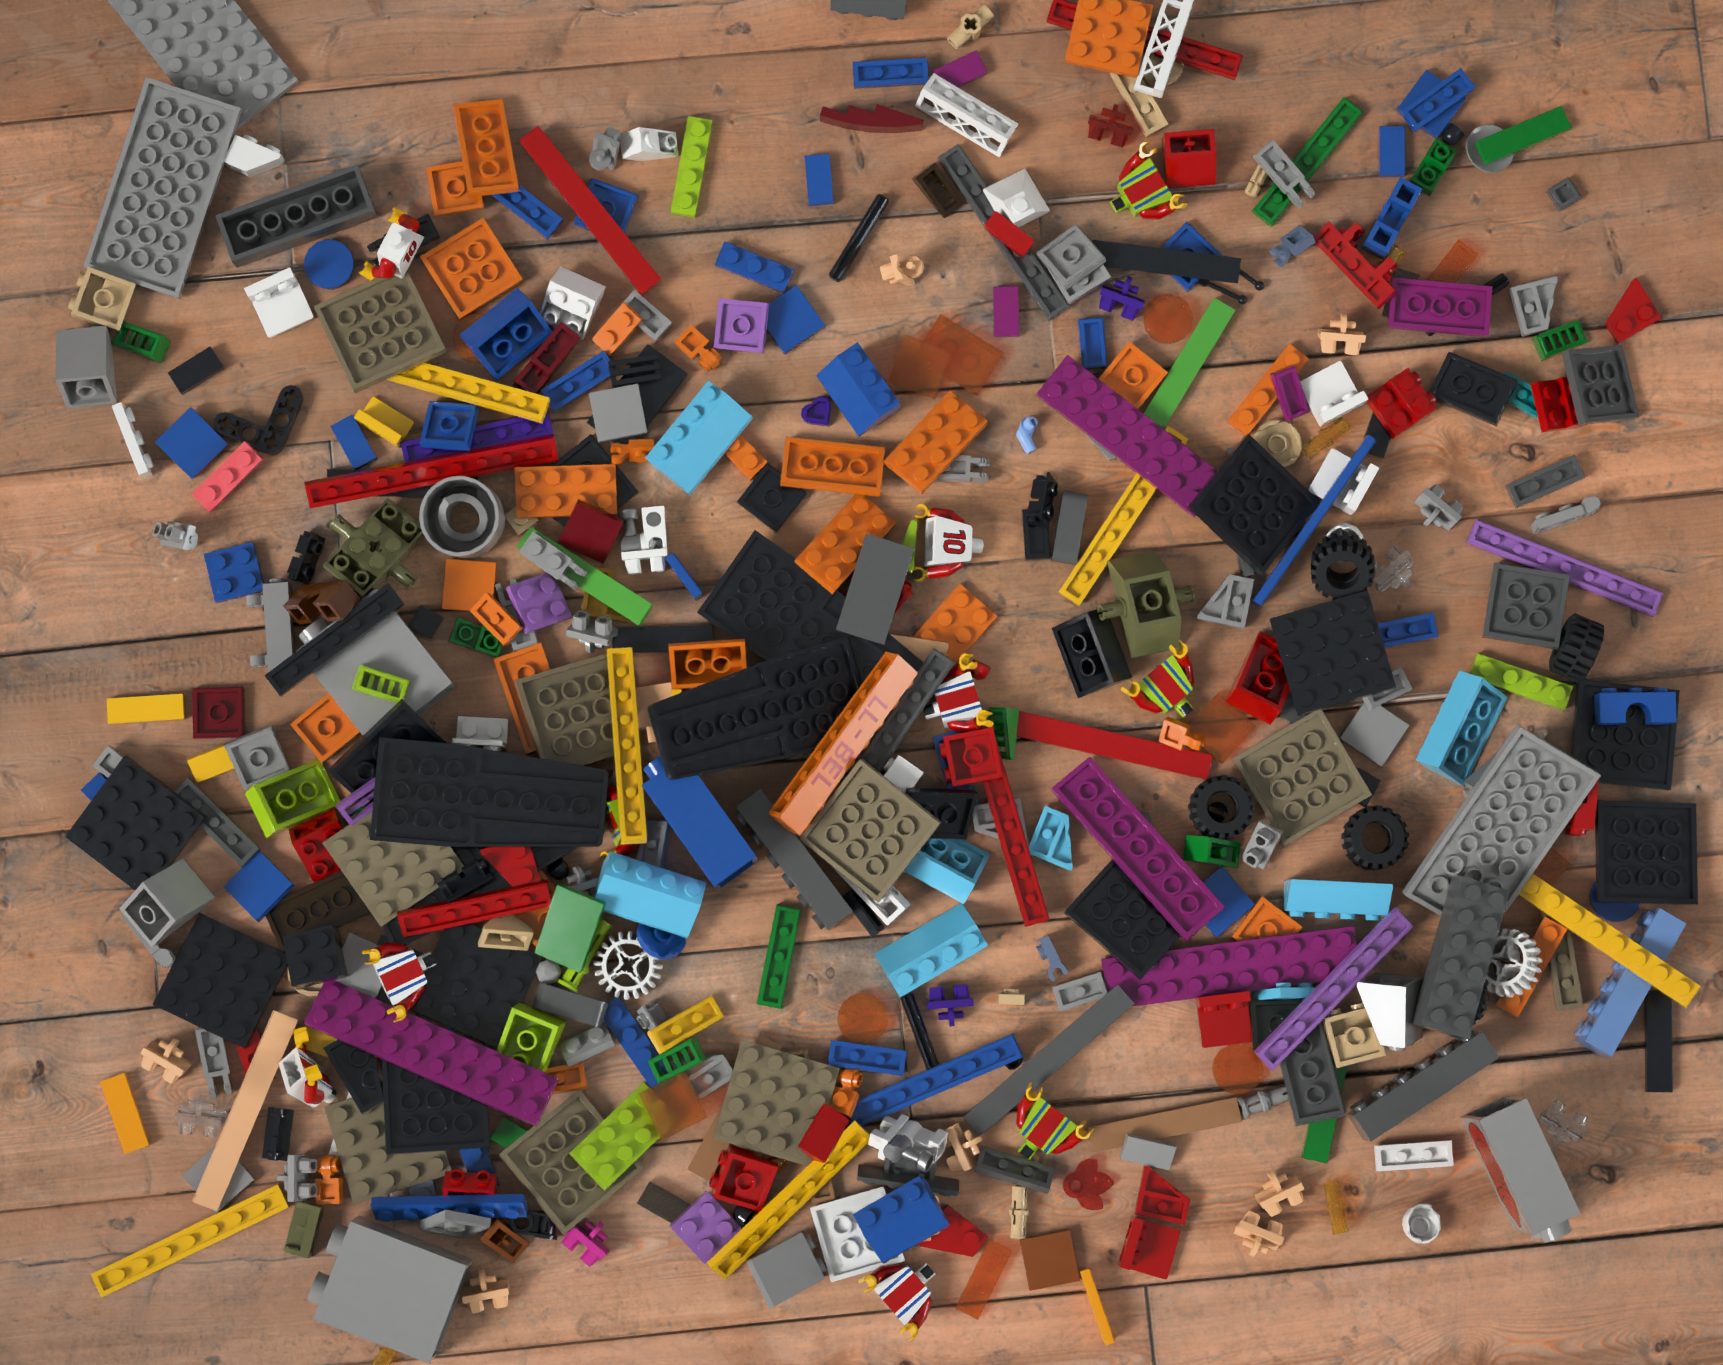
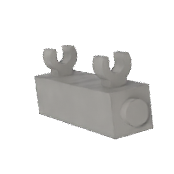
(278, 623)

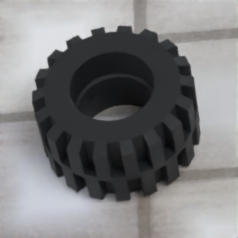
(1342, 548)
(1577, 648)
(1242, 801)
(1396, 833)

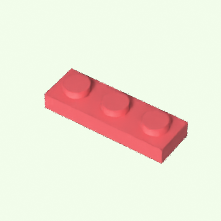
(227, 476)

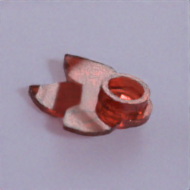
(1091, 1184)

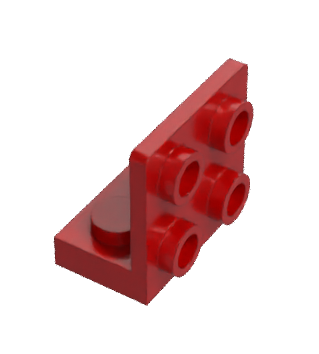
(308, 841)
(1224, 1019)
(1149, 1247)

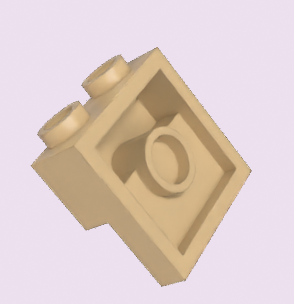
(101, 298)
(1351, 1036)

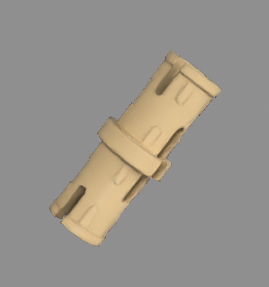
(1018, 1212)

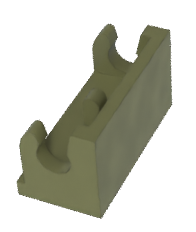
(304, 1229)

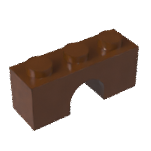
(330, 599)

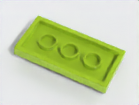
(617, 1141)

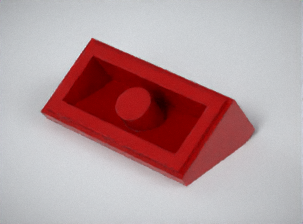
(1009, 234)
(823, 1133)

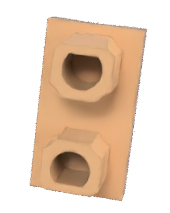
(902, 270)
(1352, 338)
(167, 1056)
(964, 1147)
(1278, 1189)
(1258, 1238)
(485, 1288)

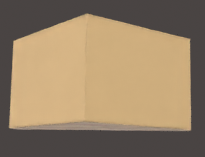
(506, 933)

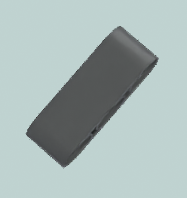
(1069, 527)
(570, 1005)

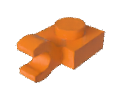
(635, 451)
(1177, 735)

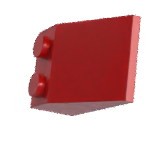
(1261, 682)

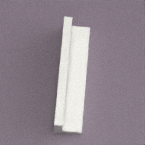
(1172, 49)
(967, 112)

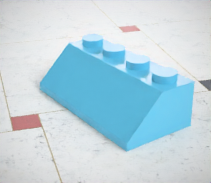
(698, 437)
(1461, 727)
(949, 866)
(649, 894)
(1336, 898)
(931, 949)

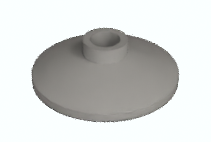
(1474, 156)

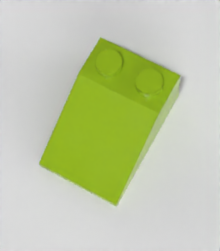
(292, 798)
(531, 1036)

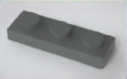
(1545, 481)
(1014, 1169)

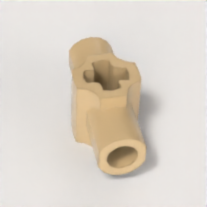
(961, 34)

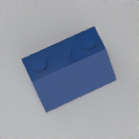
(506, 333)
(858, 389)
(901, 1219)

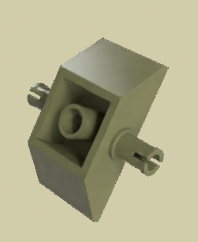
(375, 549)
(1152, 626)

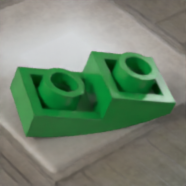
(1433, 166)
(475, 637)

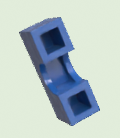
(1391, 218)
(1657, 705)

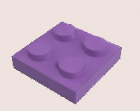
(741, 325)
(538, 602)
(705, 1227)

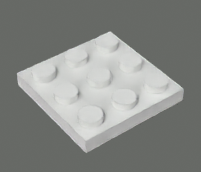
(842, 1240)

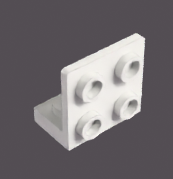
(279, 302)
(1331, 393)
(1353, 491)
(482, 732)

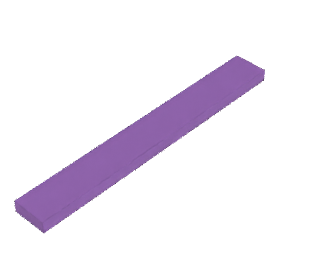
(1581, 573)
(1333, 988)

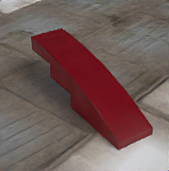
(881, 121)
(547, 360)

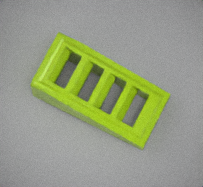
(910, 540)
(378, 692)

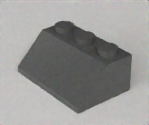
(884, 8)

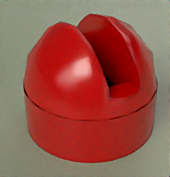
(980, 671)

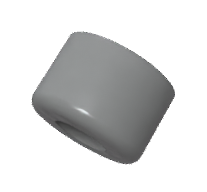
(436, 514)

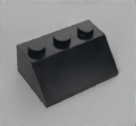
(1091, 653)

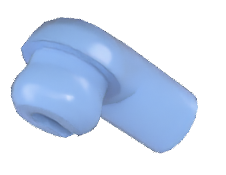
(1025, 433)

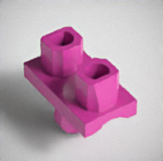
(595, 1248)

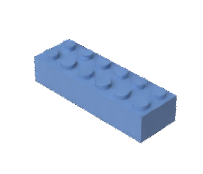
(1624, 990)

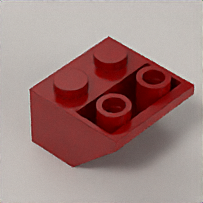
(1189, 158)

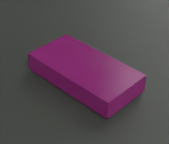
(962, 70)
(1006, 311)
(1290, 392)

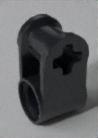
(537, 1225)

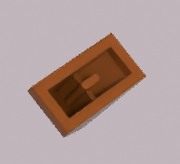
(504, 1240)

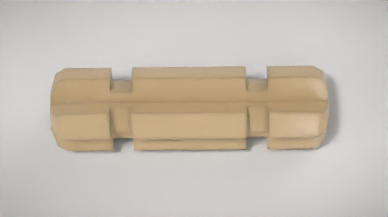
(1256, 181)

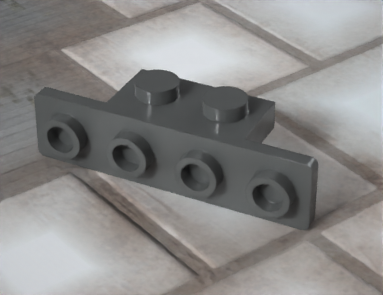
(904, 1171)

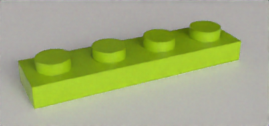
(691, 167)
(1522, 682)

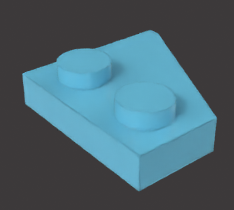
(1052, 839)
(1284, 991)

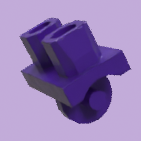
(1132, 303)
(938, 1001)

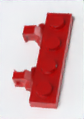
(1368, 278)

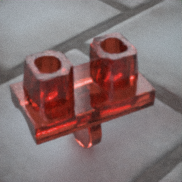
(1120, 130)

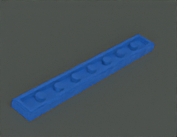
(1313, 520)
(936, 1080)

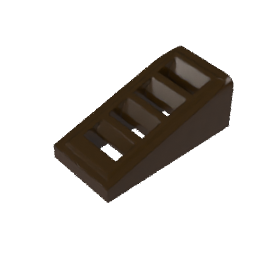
(938, 177)

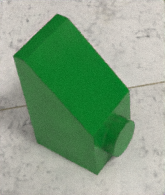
(1211, 851)

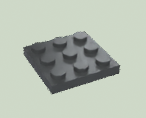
(1600, 384)
(1526, 606)

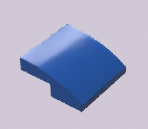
(191, 442)

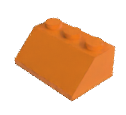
(705, 661)

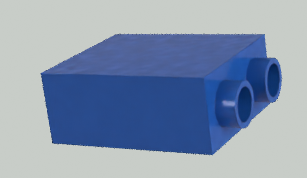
(700, 824)

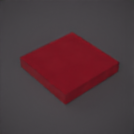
(590, 531)
(218, 712)

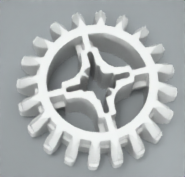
(609, 977)
(1505, 982)

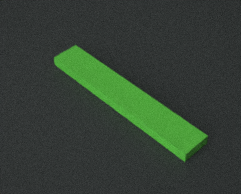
(1189, 362)
(602, 586)

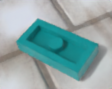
(1522, 397)

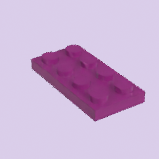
(1440, 307)

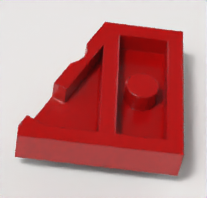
(1631, 313)
(513, 863)
(1160, 1199)
(957, 1238)

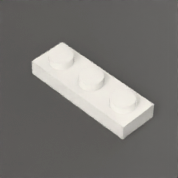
(133, 440)
(1413, 1155)

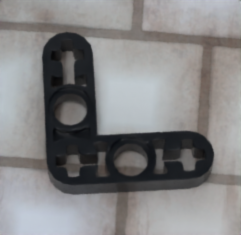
(264, 433)

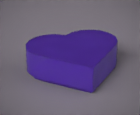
(818, 412)

